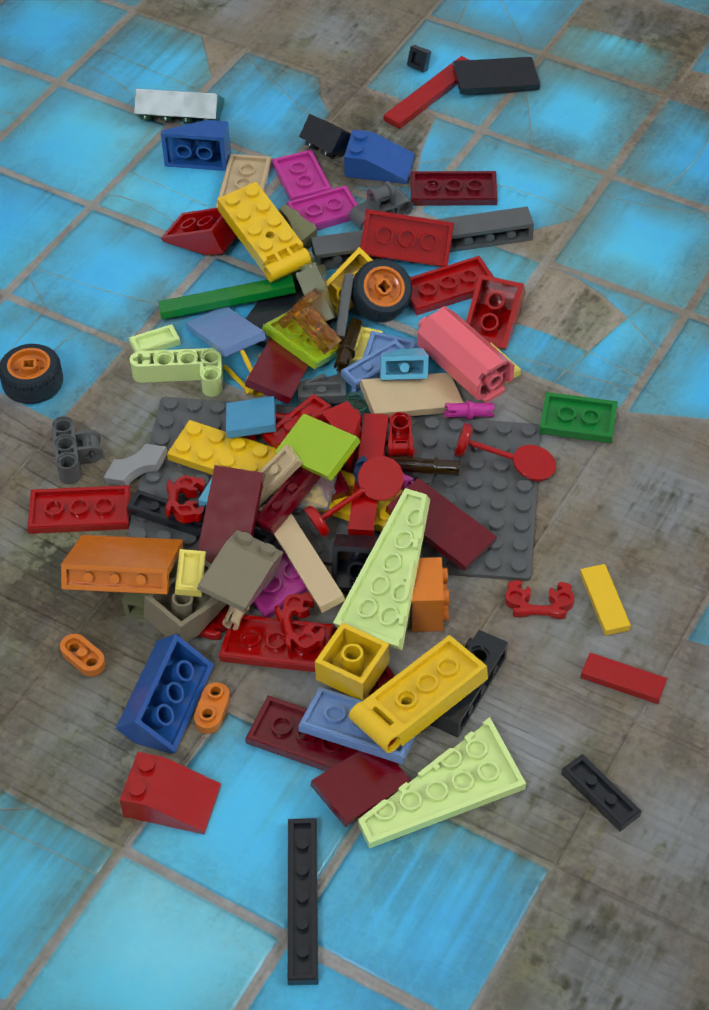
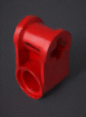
(400, 435)

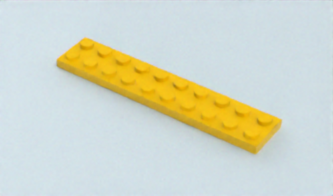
(206, 446)

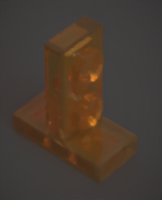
(311, 322)

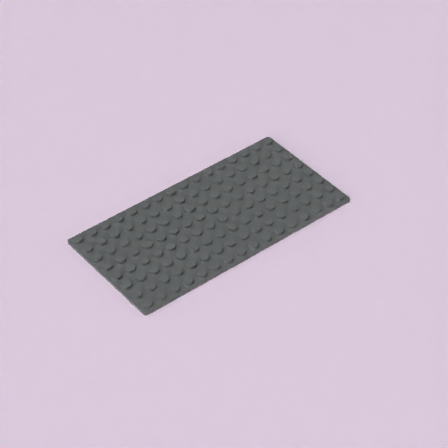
(485, 489)

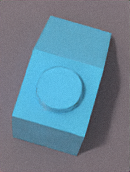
(404, 364)

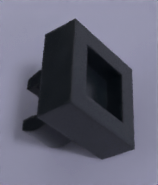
(419, 58)

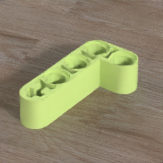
(180, 365)

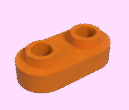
(84, 656)
(212, 705)

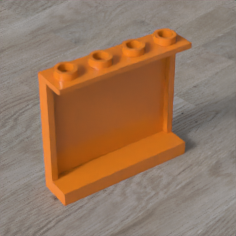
(120, 564)

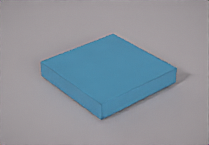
(250, 417)

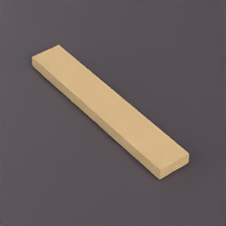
(308, 565)

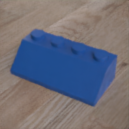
(165, 695)

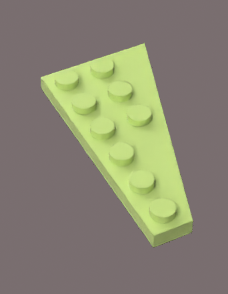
(385, 586)
(454, 783)

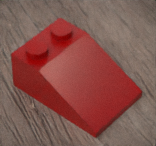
(201, 232)
(496, 309)
(168, 794)

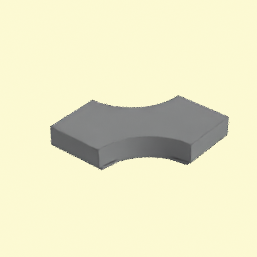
(127, 469)

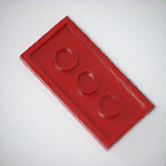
(406, 238)
(446, 285)
(79, 509)
(261, 643)

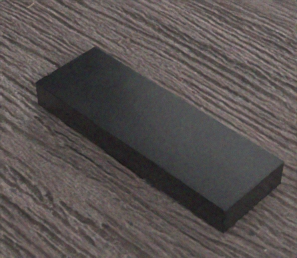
(601, 792)

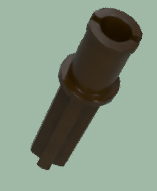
(346, 350)
(429, 466)

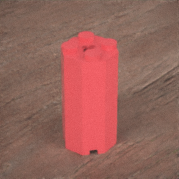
(464, 354)

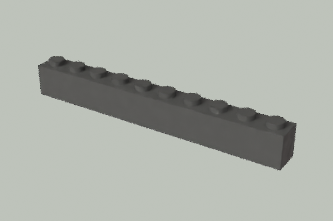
(468, 233)

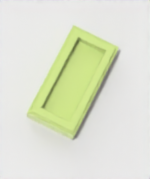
(157, 339)

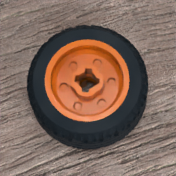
(381, 290)
(31, 373)

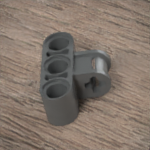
(382, 199)
(73, 449)

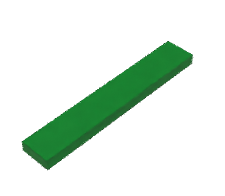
(226, 297)

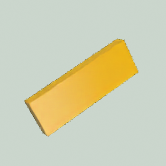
(605, 599)

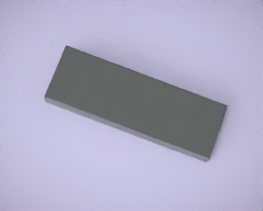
(344, 306)

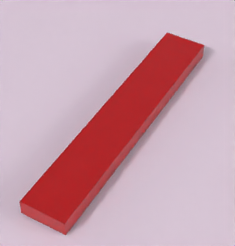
(422, 97)
(372, 444)

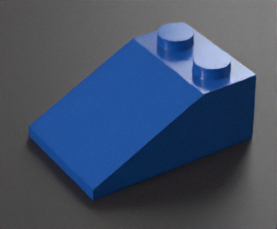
(197, 145)
(376, 158)

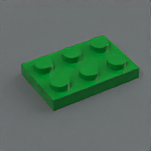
(578, 417)

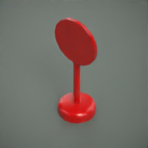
(529, 460)
(378, 479)

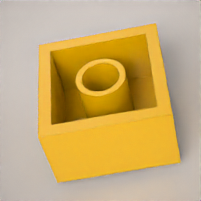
(352, 661)

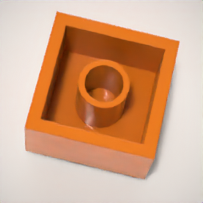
(430, 596)

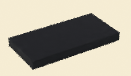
(496, 75)
(271, 308)

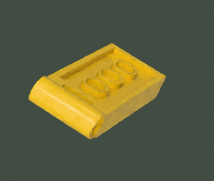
(263, 231)
(419, 694)

